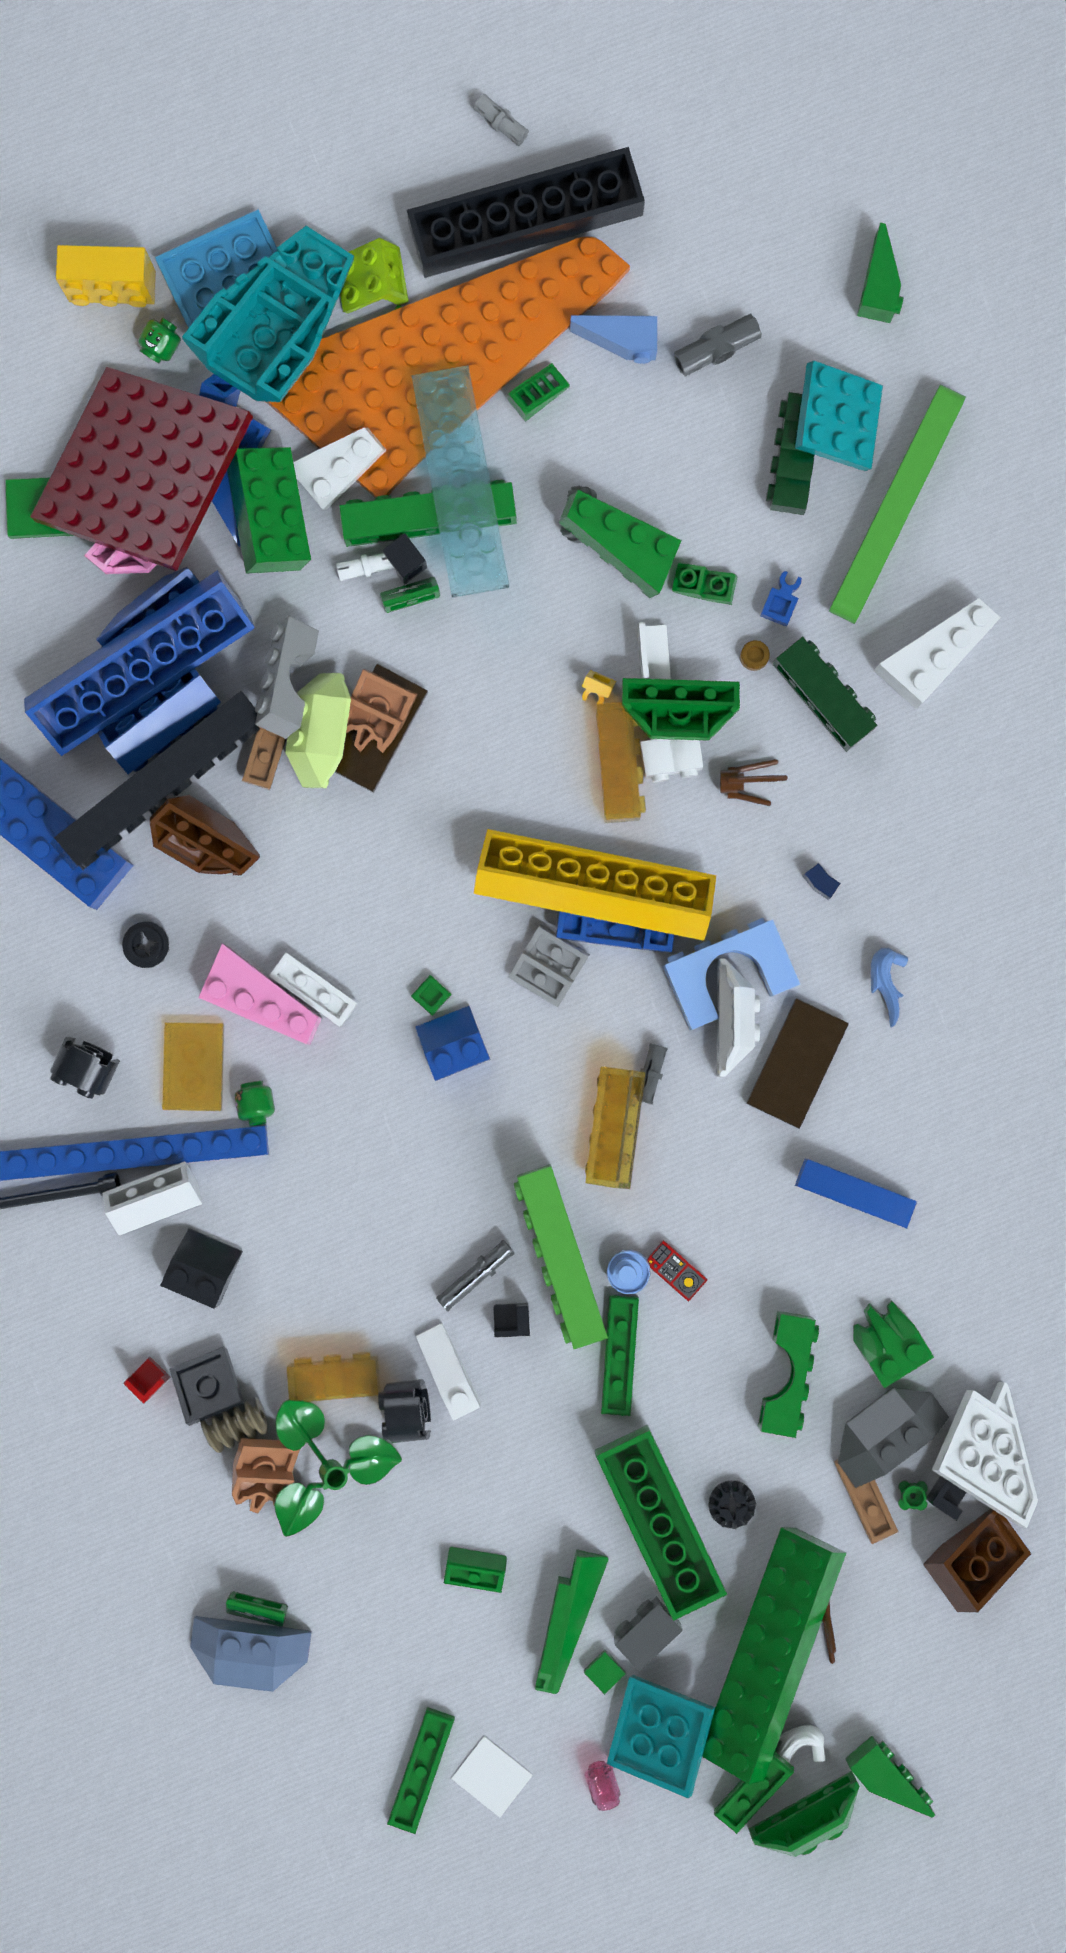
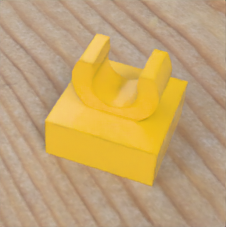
(597, 684)

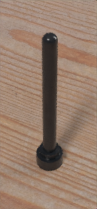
(104, 1184)

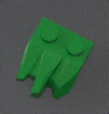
(890, 1344)

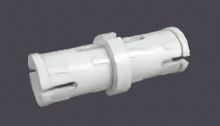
(363, 566)

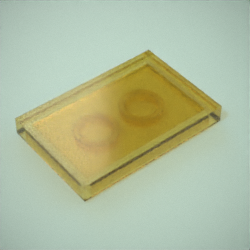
(193, 1066)

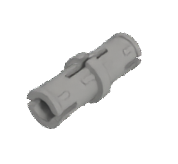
(501, 119)

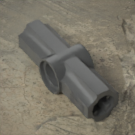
(717, 344)

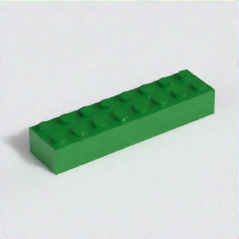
(772, 1654)

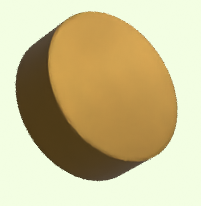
(754, 655)

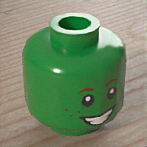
(159, 340)

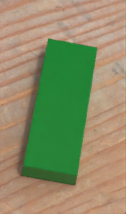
(748, 1799)

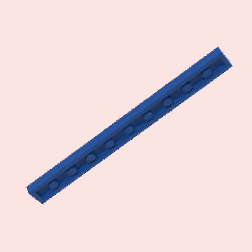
(133, 1153)

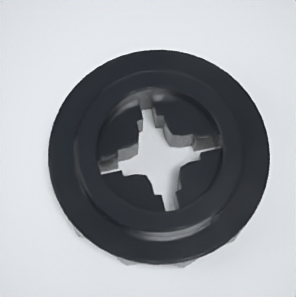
(134, 938)
(721, 1496)

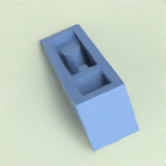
(623, 335)

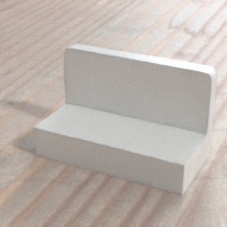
(653, 651)

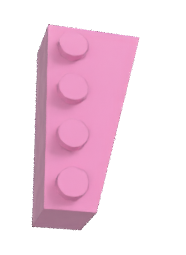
(251, 994)

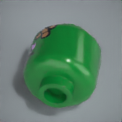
(254, 1102)

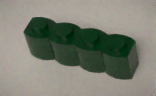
(791, 466)

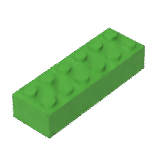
(562, 1257)

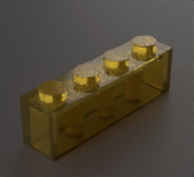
(618, 764)
(615, 1127)

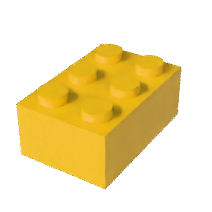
(106, 275)

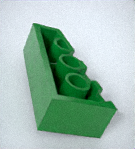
(622, 540)

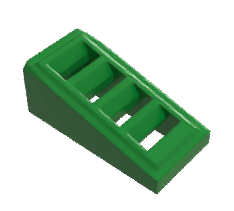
(527, 411)

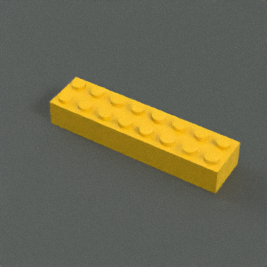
(595, 884)

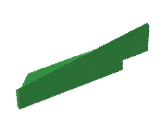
(567, 1618)

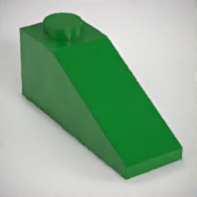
(882, 282)

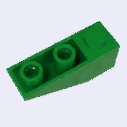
(882, 1776)

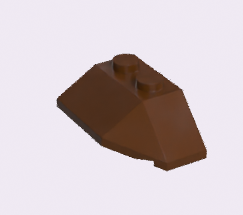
(201, 837)

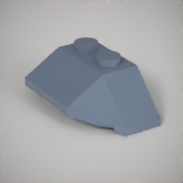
(248, 1652)

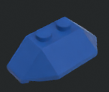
(148, 602)

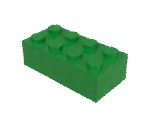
(268, 510)

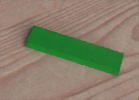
(620, 1355)
(421, 1770)

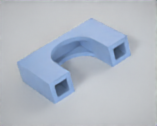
(759, 944)

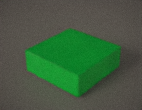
(431, 995)
(604, 1672)

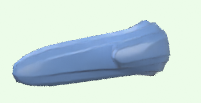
(881, 979)

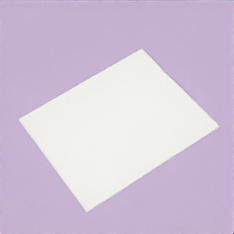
(492, 1776)

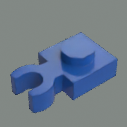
(780, 602)

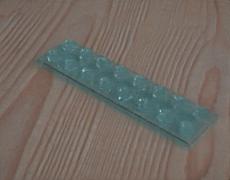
(460, 481)

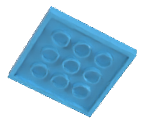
(214, 262)

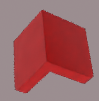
(146, 1380)

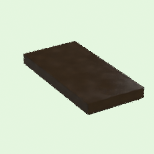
(370, 764)
(797, 1063)

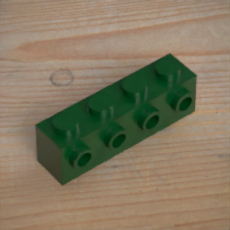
(825, 694)

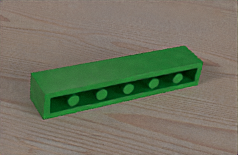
(412, 514)

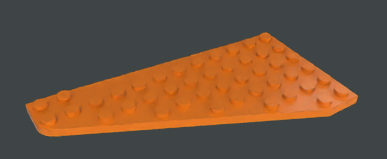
(485, 324)

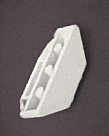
(736, 1017)

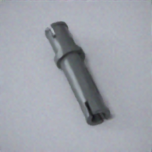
(500, 1252)

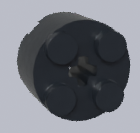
(83, 1067)
(405, 1411)

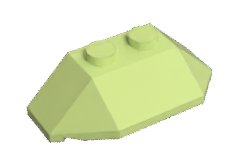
(320, 740)

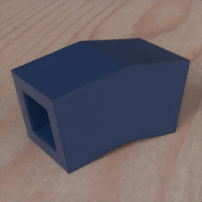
(821, 881)

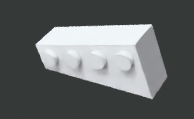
(932, 657)

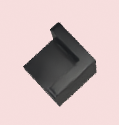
(405, 558)
(511, 1320)
(946, 1497)

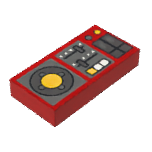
(676, 1271)

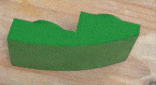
(704, 584)

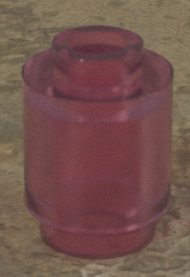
(602, 1785)

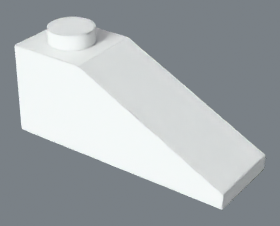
(448, 1372)

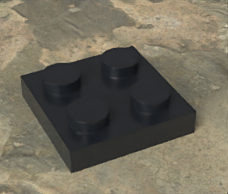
(206, 1386)

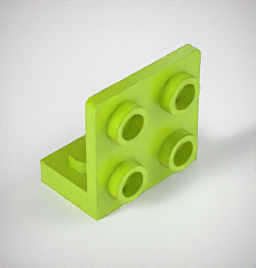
(374, 276)

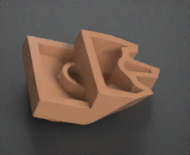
(378, 710)
(261, 1471)

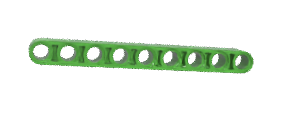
(897, 504)

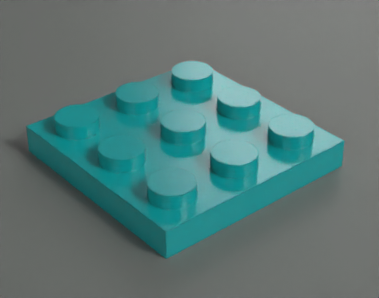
(839, 416)
(660, 1736)

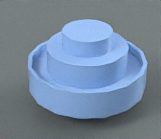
(628, 1271)

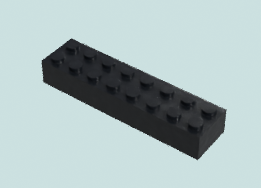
(526, 212)
(154, 782)

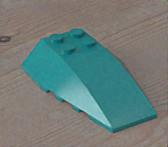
(273, 317)

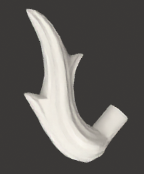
(801, 1736)

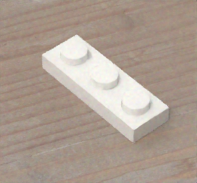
(313, 989)

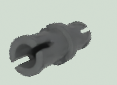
(653, 1071)

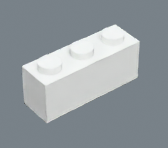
(151, 1198)

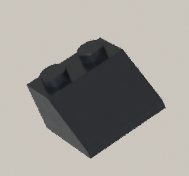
(201, 1268)

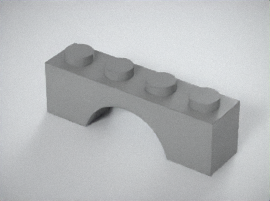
(279, 706)

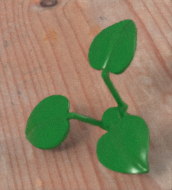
(369, 1462)

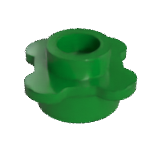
(919, 1501)

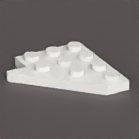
(988, 1455)

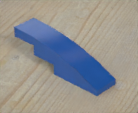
(855, 1193)

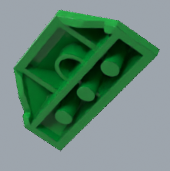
(680, 707)
(810, 1819)

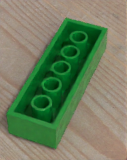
(660, 1522)

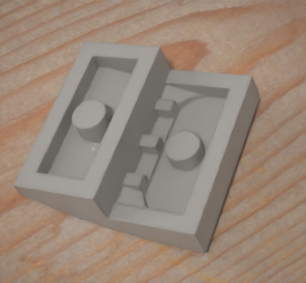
(548, 965)

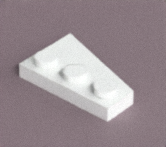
(337, 466)

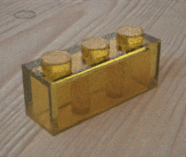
(333, 1377)

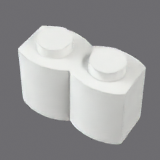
(670, 757)

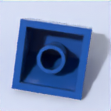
(452, 1043)

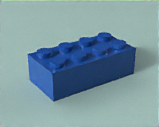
(158, 721)

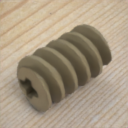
(235, 1426)

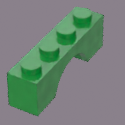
(782, 1411)

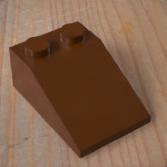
(977, 1561)

